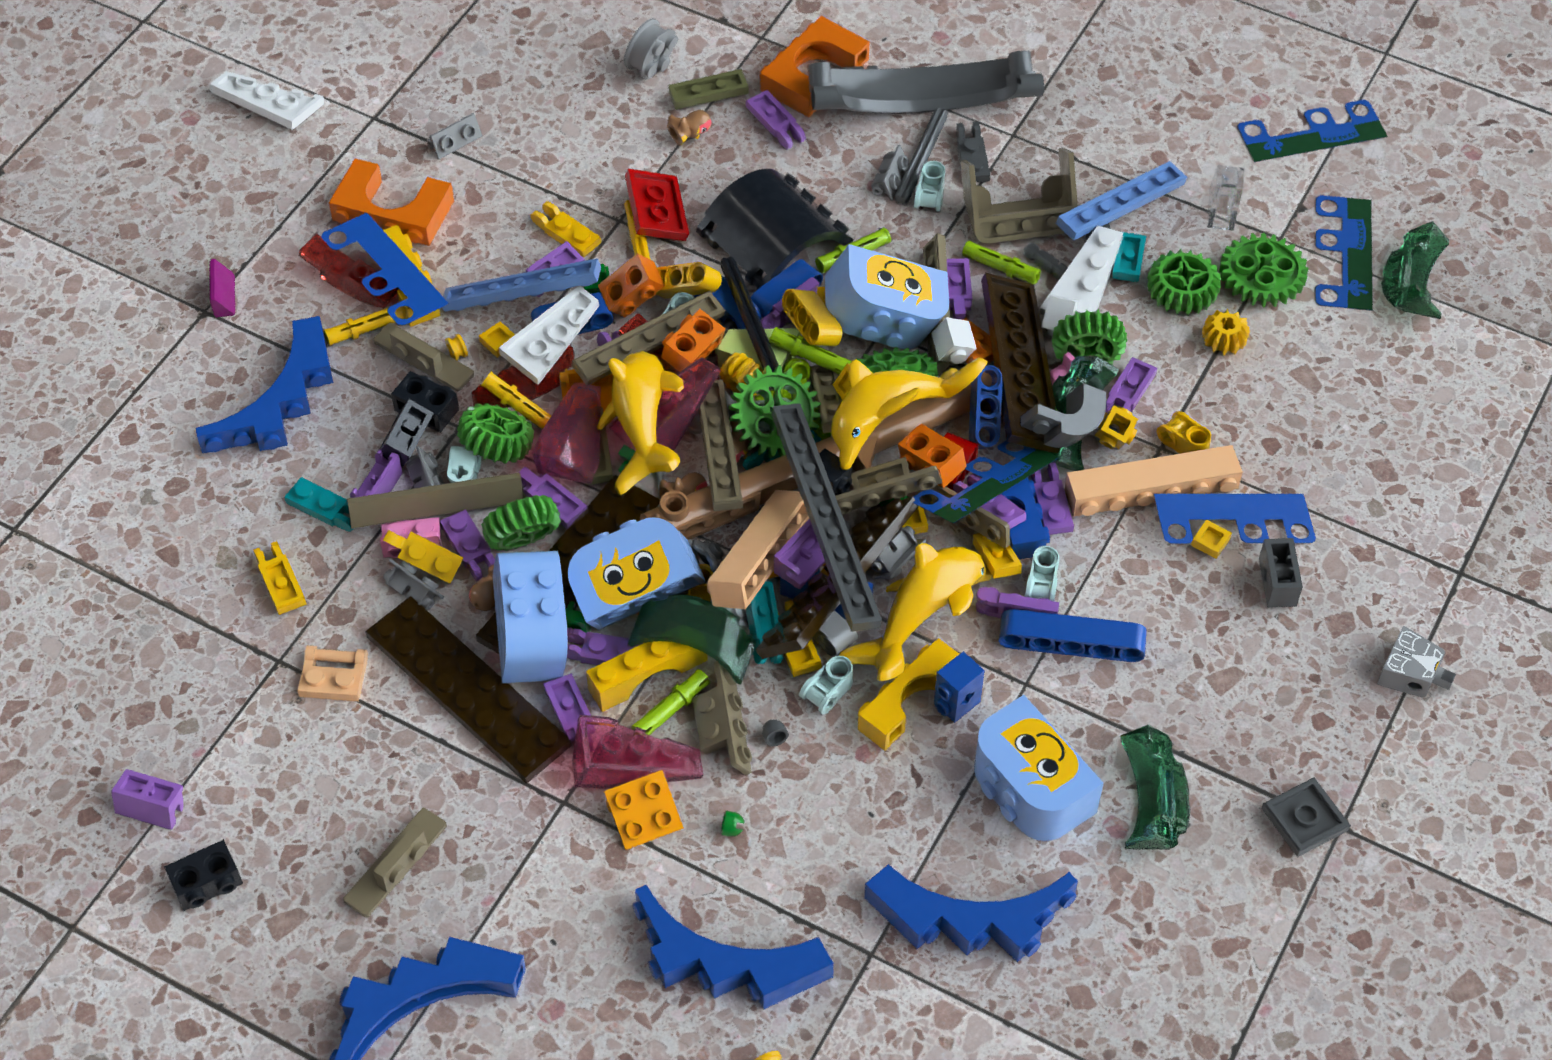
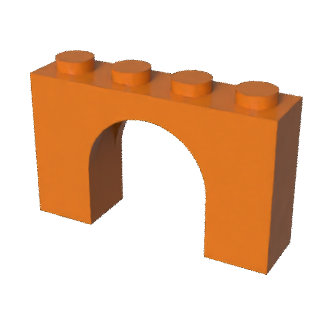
(819, 41)
(418, 218)

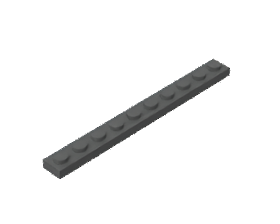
(826, 518)

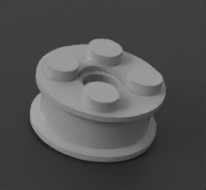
(650, 48)

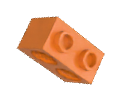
(631, 285)
(695, 344)
(928, 448)

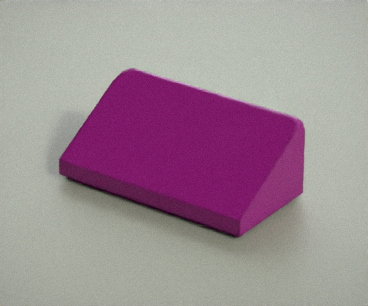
(221, 289)

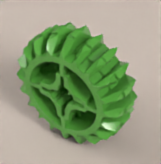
(1184, 282)
(1090, 336)
(495, 433)
(520, 522)

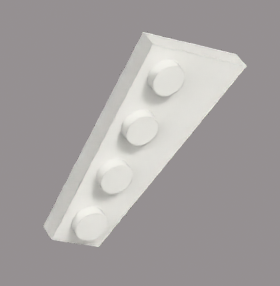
(267, 99)
(1089, 271)
(548, 336)

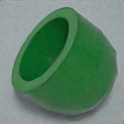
(730, 822)

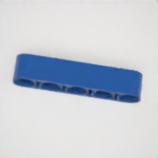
(1072, 635)

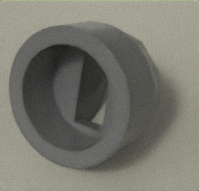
(774, 732)

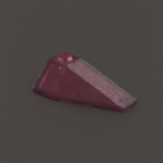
(678, 408)
(570, 438)
(614, 755)

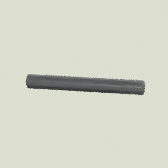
(921, 156)

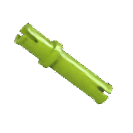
(876, 238)
(1011, 266)
(803, 349)
(680, 696)

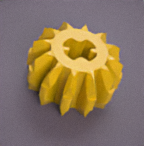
(1225, 332)
(735, 369)

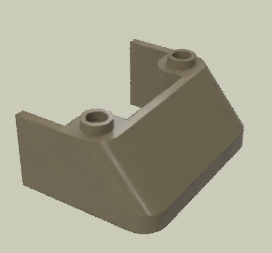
(1020, 218)

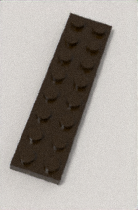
(1018, 354)
(603, 515)
(820, 599)
(469, 689)

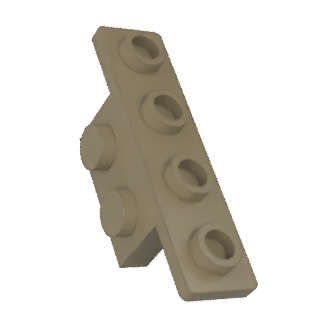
(424, 357)
(886, 482)
(978, 520)
(721, 721)
(395, 862)

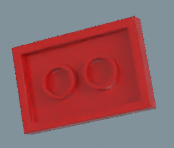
(656, 205)

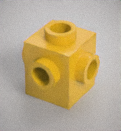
(1123, 421)

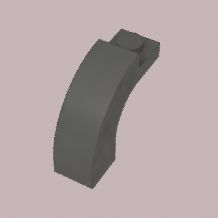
(1083, 415)

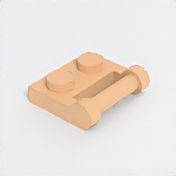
(331, 681)

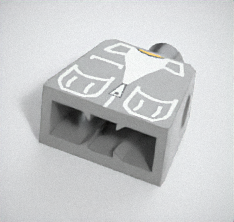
(1415, 665)

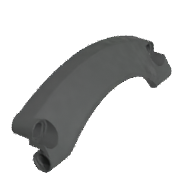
(924, 87)

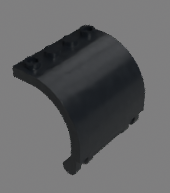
(768, 222)

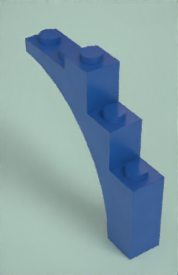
(285, 399)
(968, 924)
(768, 973)
(413, 984)

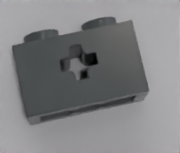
(1280, 572)

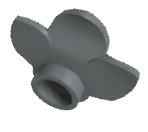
(709, 553)

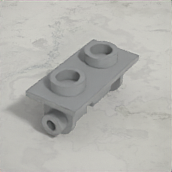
(455, 136)
(891, 173)
(423, 467)
(890, 562)
(403, 577)

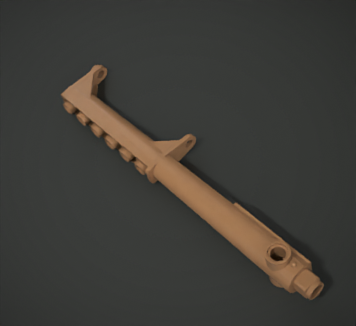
(695, 514)

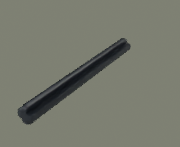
(748, 313)

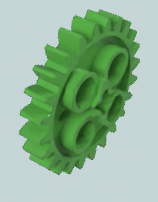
(1263, 269)
(900, 360)
(749, 414)

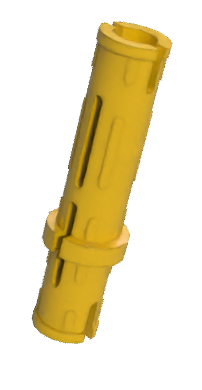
(361, 325)
(516, 400)

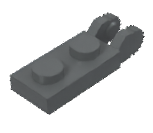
(973, 151)

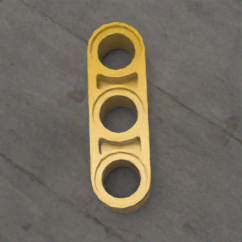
(691, 278)
(811, 317)

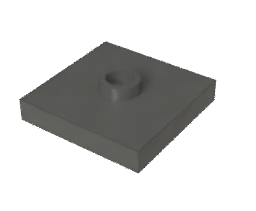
(1305, 817)

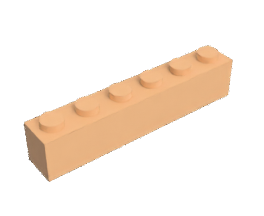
(1137, 481)
(752, 557)

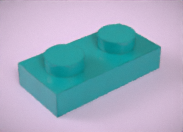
(1129, 257)

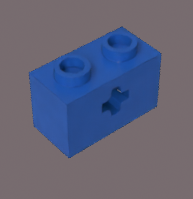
(958, 687)

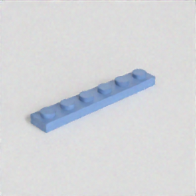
(1121, 200)
(522, 284)

